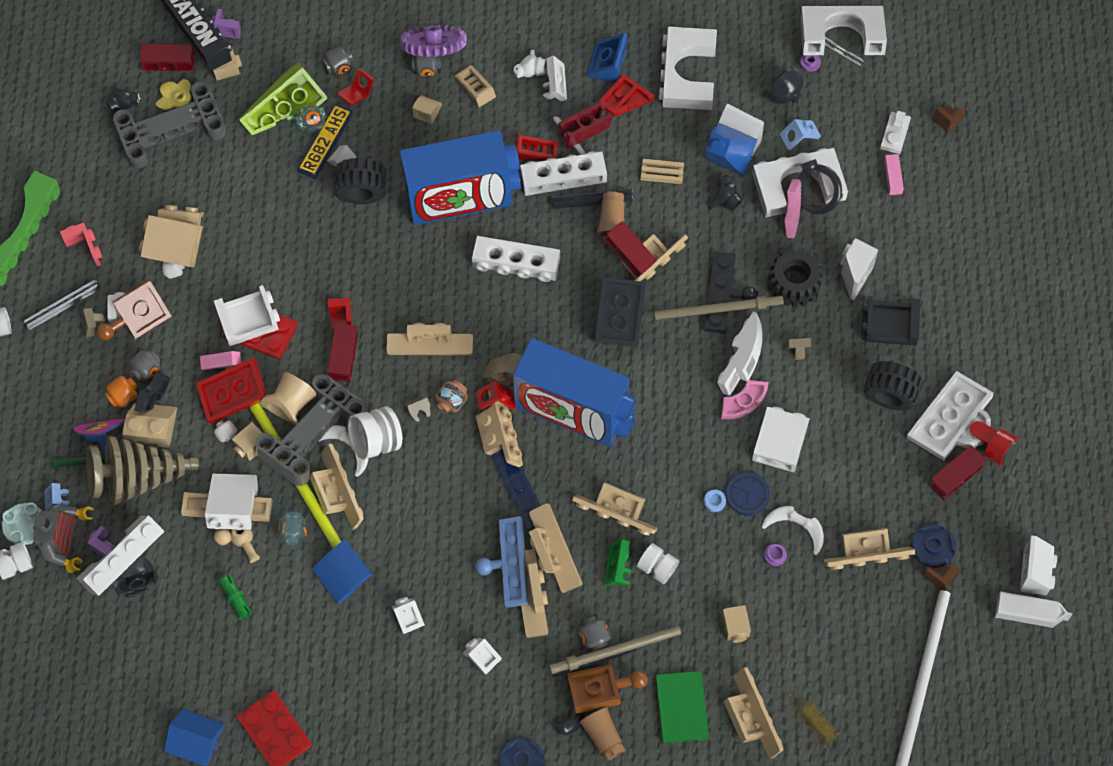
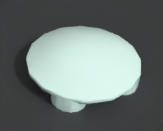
(19, 523)

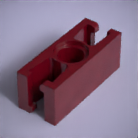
(167, 57)
(576, 124)
(629, 249)
(343, 352)
(957, 472)

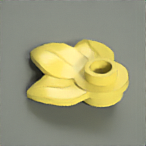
(174, 95)

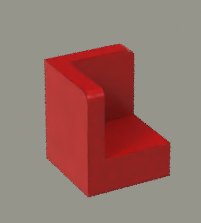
(340, 311)

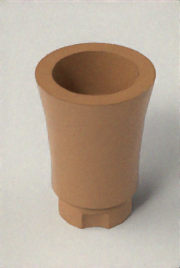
(611, 212)
(603, 734)

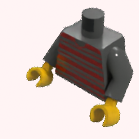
(55, 533)

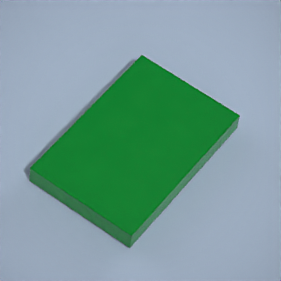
(682, 707)

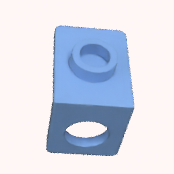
(802, 130)

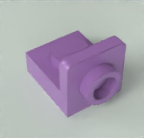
(227, 27)
(97, 544)

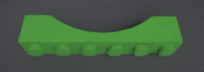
(39, 194)

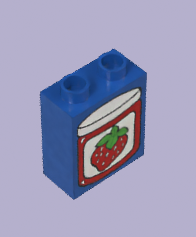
(460, 177)
(573, 393)

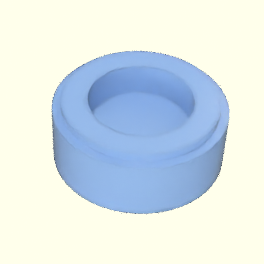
(714, 500)

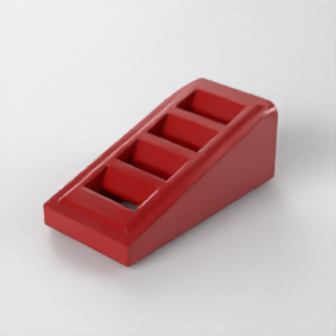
(536, 142)

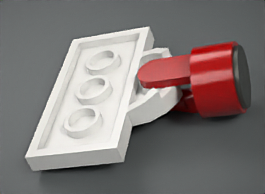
(959, 420)

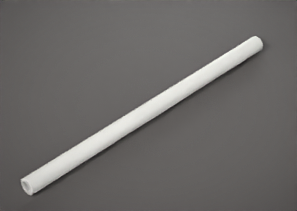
(923, 678)

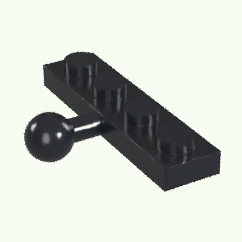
(722, 291)

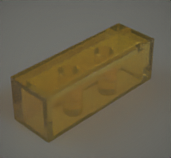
(818, 723)

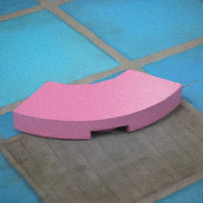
(793, 208)
(745, 401)

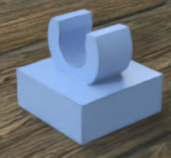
(53, 495)

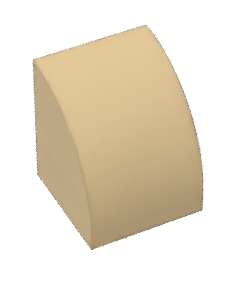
(426, 109)

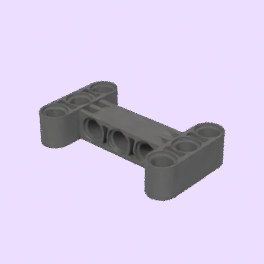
(169, 124)
(308, 430)

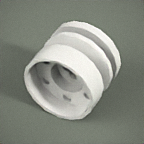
(374, 432)

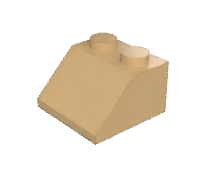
(150, 427)

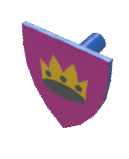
(97, 430)

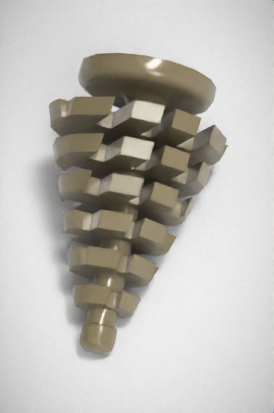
(130, 468)

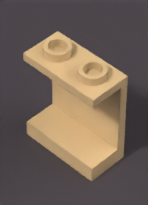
(170, 241)

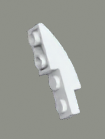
(747, 351)

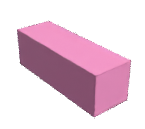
(893, 174)
(220, 360)

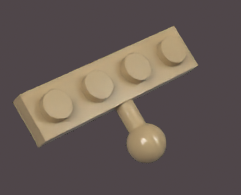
(195, 505)

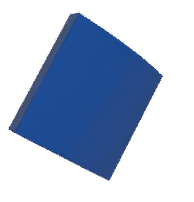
(341, 571)

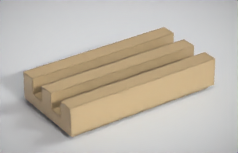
(660, 178)

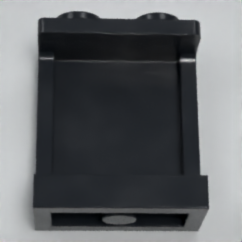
(891, 322)

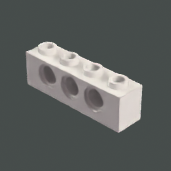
(556, 181)
(508, 251)

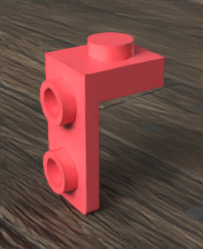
(78, 233)

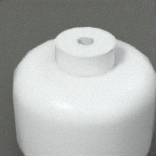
(172, 270)
(225, 431)

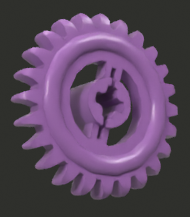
(433, 41)

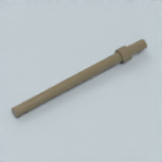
(761, 302)
(574, 662)

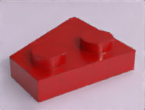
(625, 96)

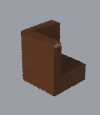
(948, 117)
(941, 576)

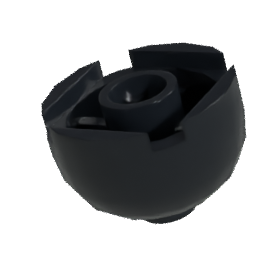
(786, 86)
(135, 578)

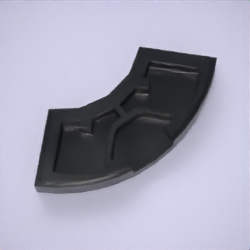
(153, 392)

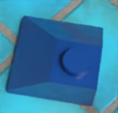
(730, 149)

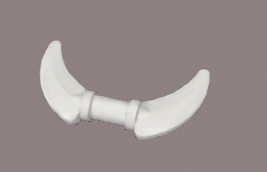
(340, 433)
(788, 513)

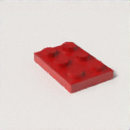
(275, 342)
(231, 390)
(274, 730)

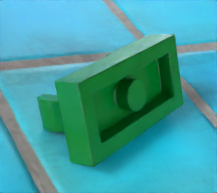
(616, 561)

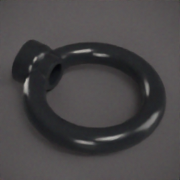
(813, 167)

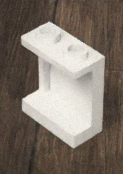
(247, 316)
(780, 438)
(231, 501)

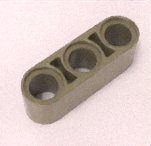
(502, 369)

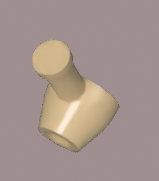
(243, 540)

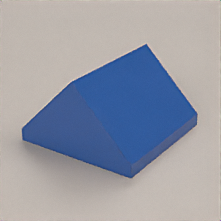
(608, 58)
(193, 737)

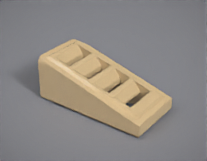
(482, 95)

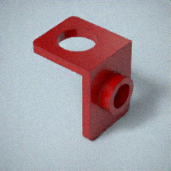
(357, 92)
(498, 393)

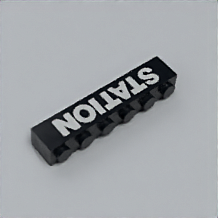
(200, 32)

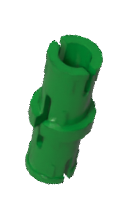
(235, 597)

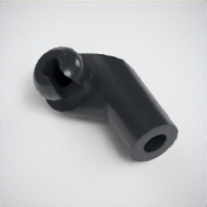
(569, 725)

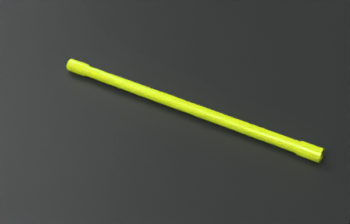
(304, 490)

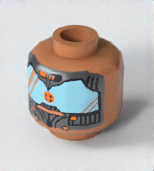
(451, 396)

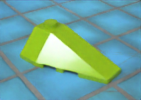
(283, 100)

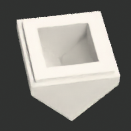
(342, 153)

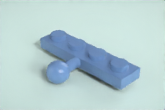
(512, 562)

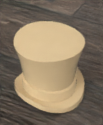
(288, 398)

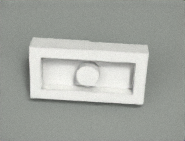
(557, 83)
(895, 132)

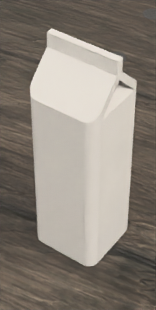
(1030, 610)

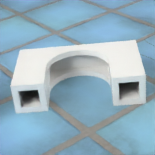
(866, 20)
(676, 90)
(770, 175)
(108, 569)

